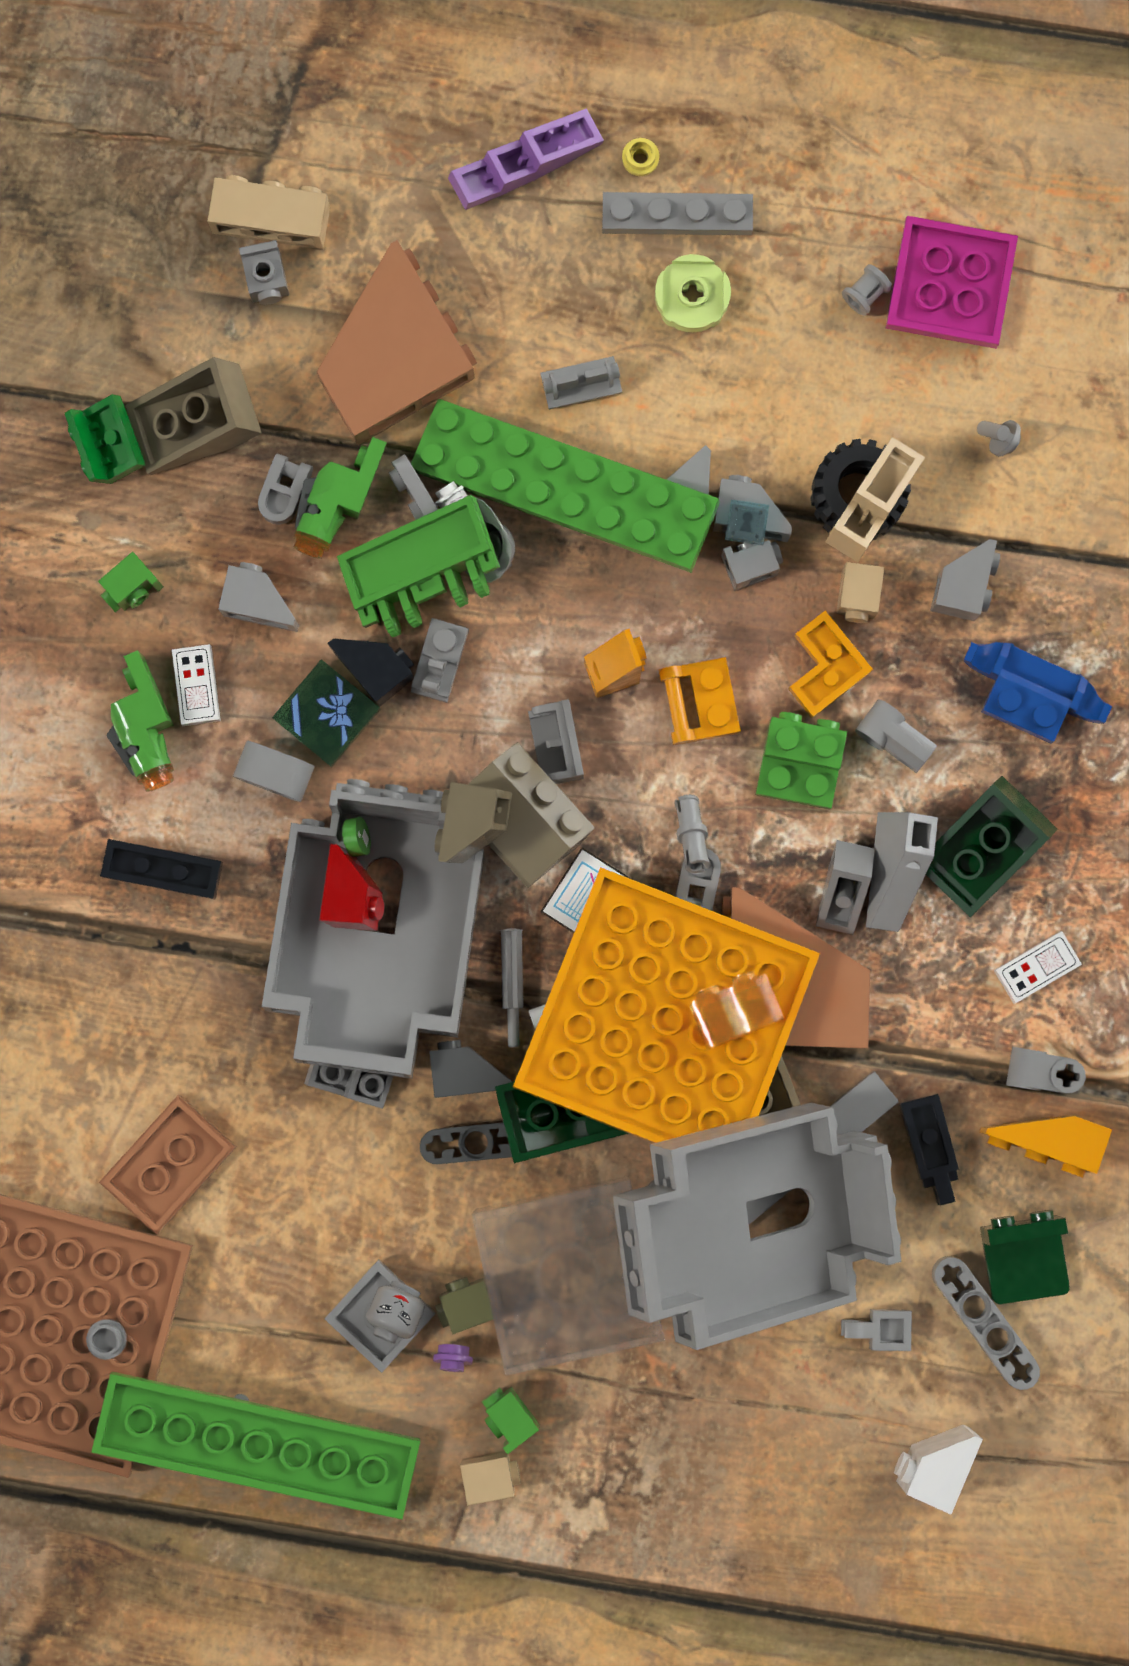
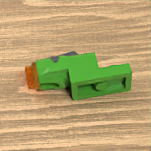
(330, 495)
(137, 724)

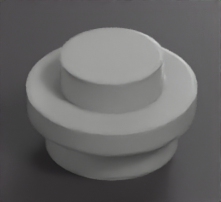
(106, 1339)

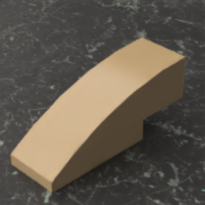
(874, 499)

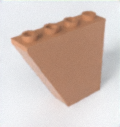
(393, 350)
(838, 993)

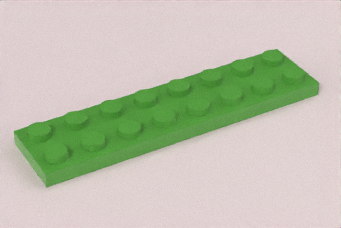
(565, 485)
(256, 1445)

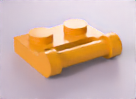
(712, 699)

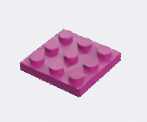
(951, 282)

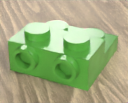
(801, 760)

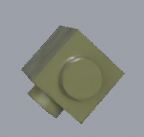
(464, 1305)

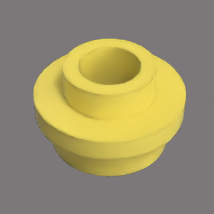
(640, 146)

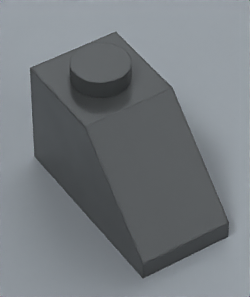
(462, 1071)

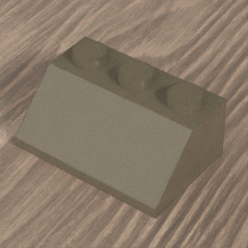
(541, 818)

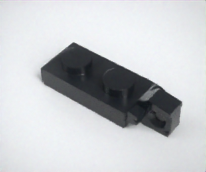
(931, 1146)

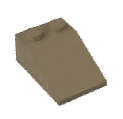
(194, 416)

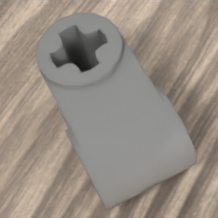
(1038, 1071)

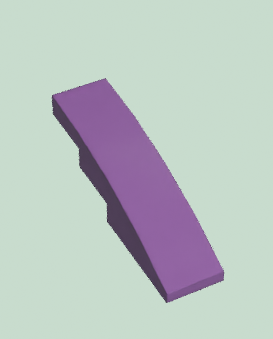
(526, 159)

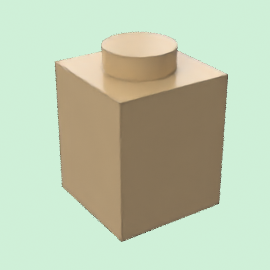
(860, 592)
(489, 1477)

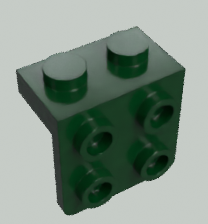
(1025, 1257)

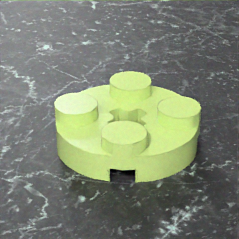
(708, 278)

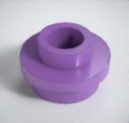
(453, 1357)

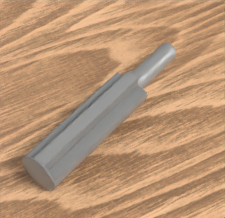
(512, 980)

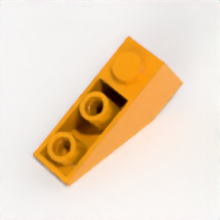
(616, 664)
(1062, 1138)

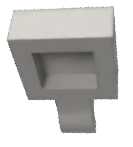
(886, 1329)

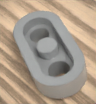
(406, 478)

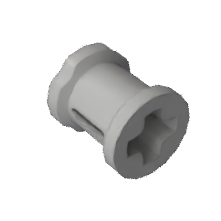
(866, 290)

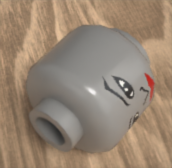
(395, 1312)

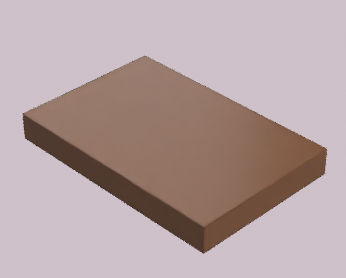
(167, 1164)

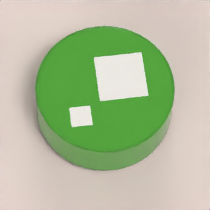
(356, 837)

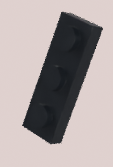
(161, 869)

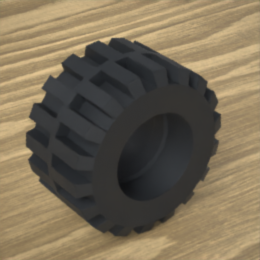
(835, 466)

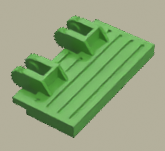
(411, 564)

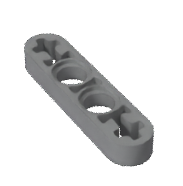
(988, 1320)

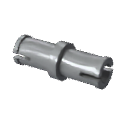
(692, 834)

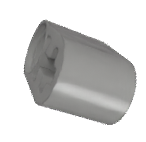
(273, 771)

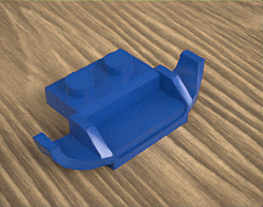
(1033, 691)

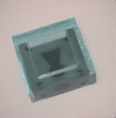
(747, 522)

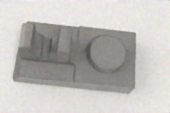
(439, 660)

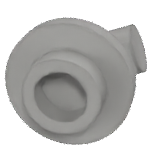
(1003, 436)

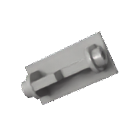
(581, 382)

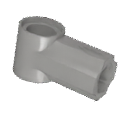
(887, 730)

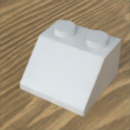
(938, 1467)

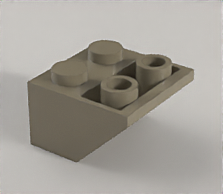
(471, 820)

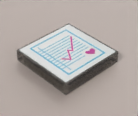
(573, 890)

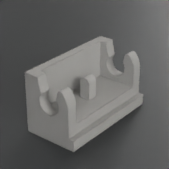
(556, 741)

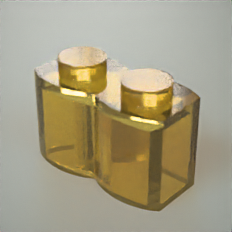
(735, 1010)

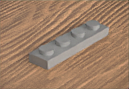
(677, 213)

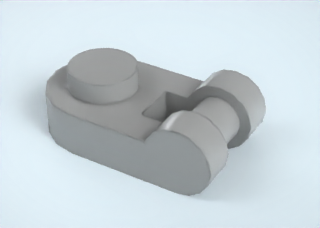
(279, 502)
(706, 880)

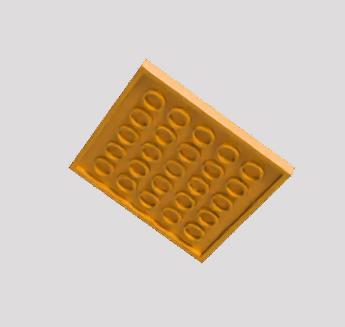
(621, 1022)

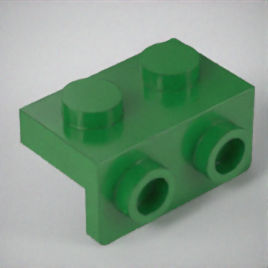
(105, 440)

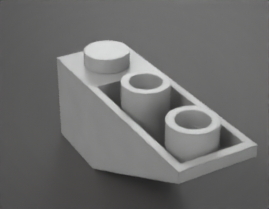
(900, 862)

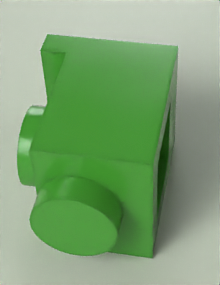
(128, 583)
(509, 1418)

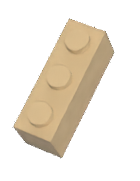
(269, 212)

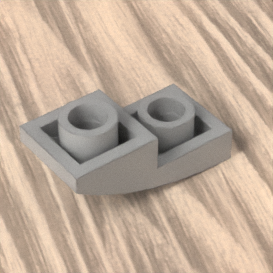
(352, 1084)

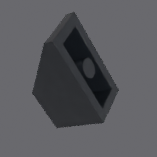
(374, 666)

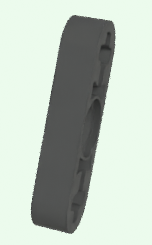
(448, 1154)

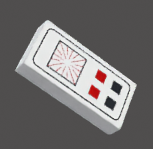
(196, 685)
(1037, 967)

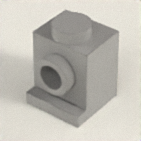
(260, 258)
(752, 563)

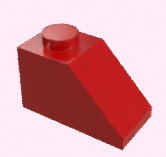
(350, 894)

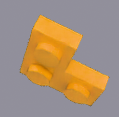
(837, 667)

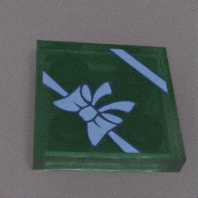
(326, 713)

